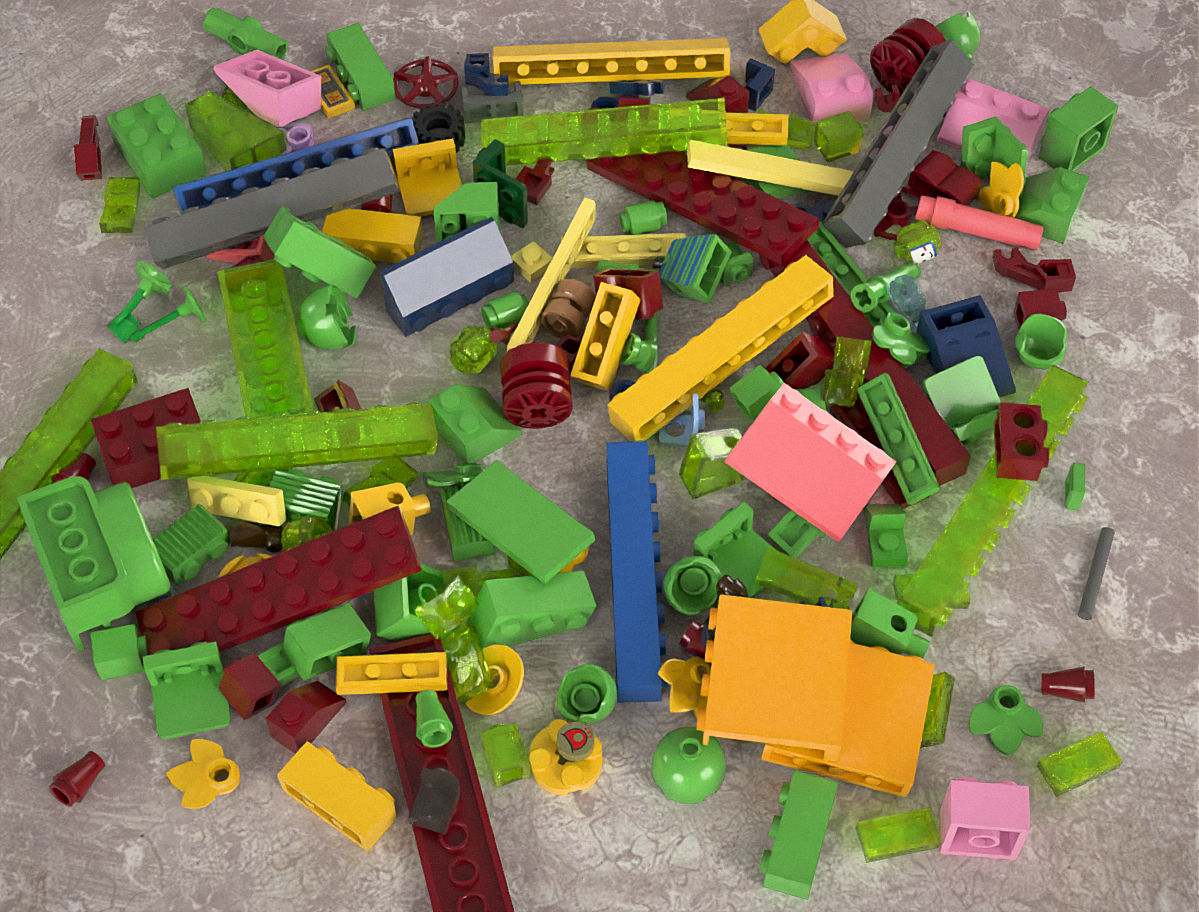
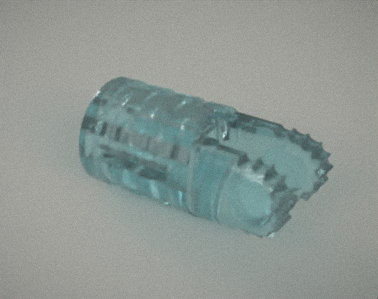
(910, 301)

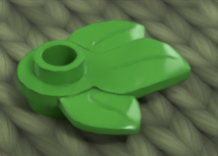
(895, 334)
(464, 474)
(1005, 724)

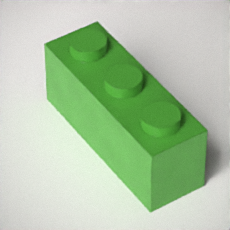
(360, 67)
(798, 834)

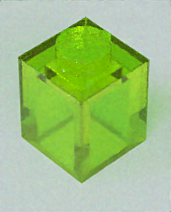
(838, 136)
(447, 607)
(505, 754)

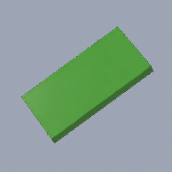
(520, 521)

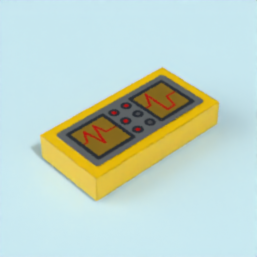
(334, 96)

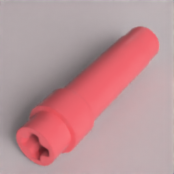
(948, 214)

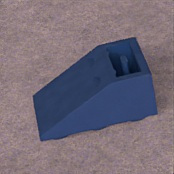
(965, 331)

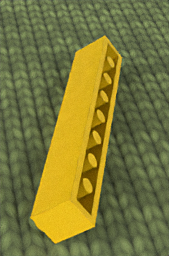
(613, 61)
(720, 350)

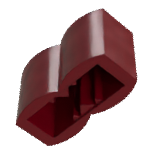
(942, 177)
(642, 282)

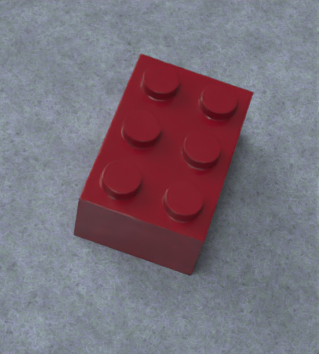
(130, 436)

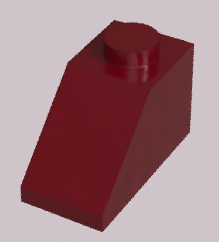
(725, 87)
(803, 361)
(303, 714)

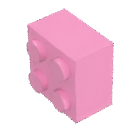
(984, 818)

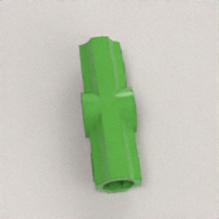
(244, 34)

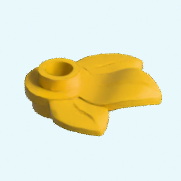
(1004, 189)
(685, 683)
(199, 776)

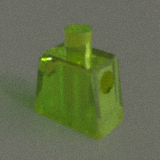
(704, 465)

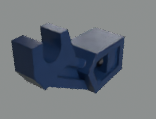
(480, 76)

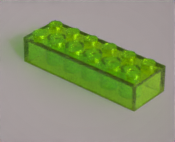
(264, 340)

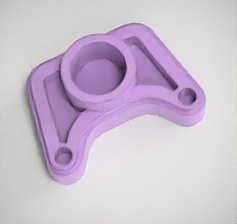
(297, 136)

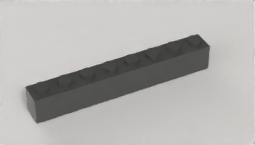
(898, 145)
(249, 215)

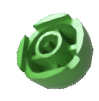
(963, 32)
(325, 319)
(686, 767)

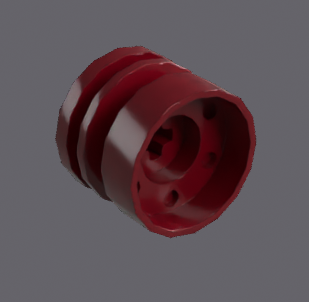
(902, 52)
(536, 385)

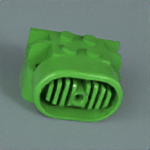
(93, 551)

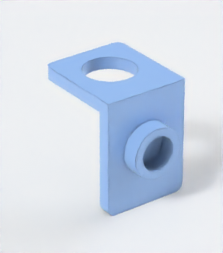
(690, 423)

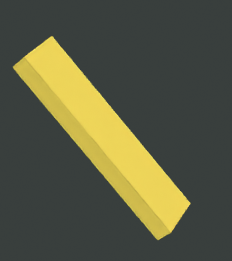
(627, 249)

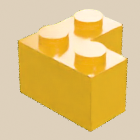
(801, 26)

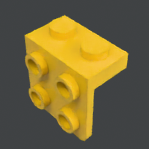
(426, 175)

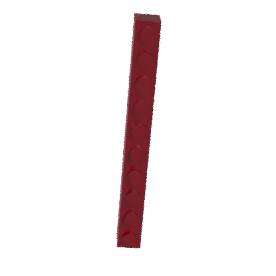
(842, 319)

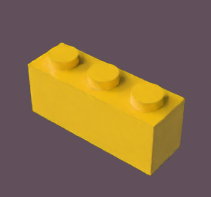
(377, 234)
(605, 336)
(338, 795)

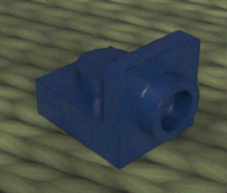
(759, 82)

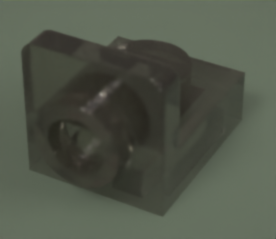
(435, 800)

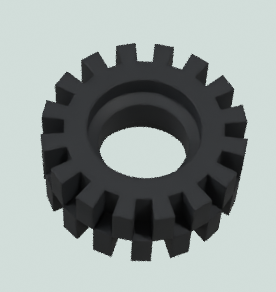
(439, 118)

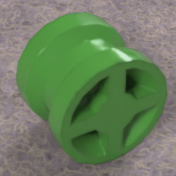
(639, 352)

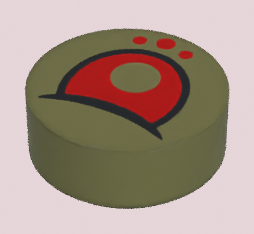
(575, 741)

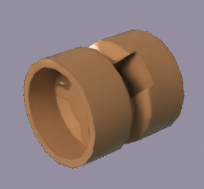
(568, 308)

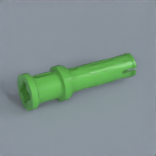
(875, 291)

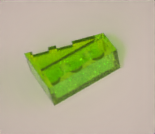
(232, 133)

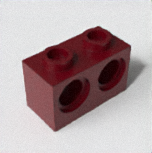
(1020, 441)

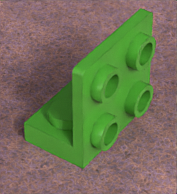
(988, 143)

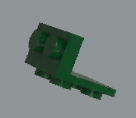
(512, 194)

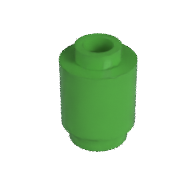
(643, 217)
(504, 310)

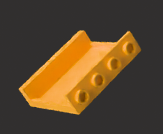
(777, 674)
(881, 723)

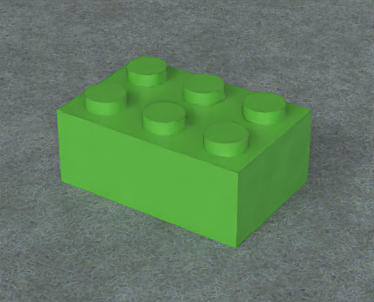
(156, 145)

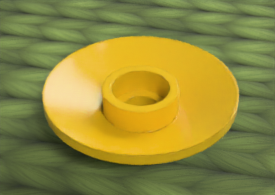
(506, 676)

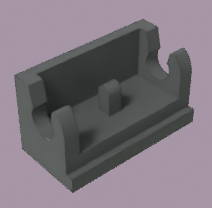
(489, 107)

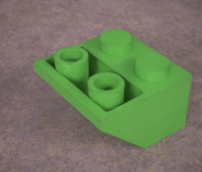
(466, 208)

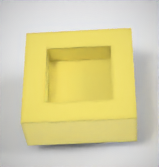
(531, 261)

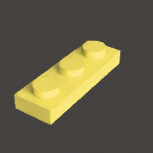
(238, 499)

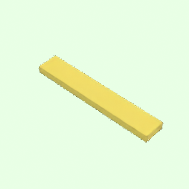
(767, 168)
(555, 273)

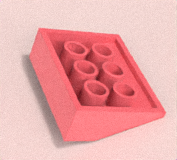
(810, 462)

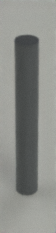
(1096, 573)

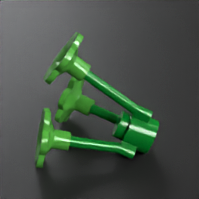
(126, 325)

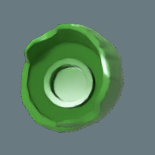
(1041, 341)
(692, 585)
(587, 694)

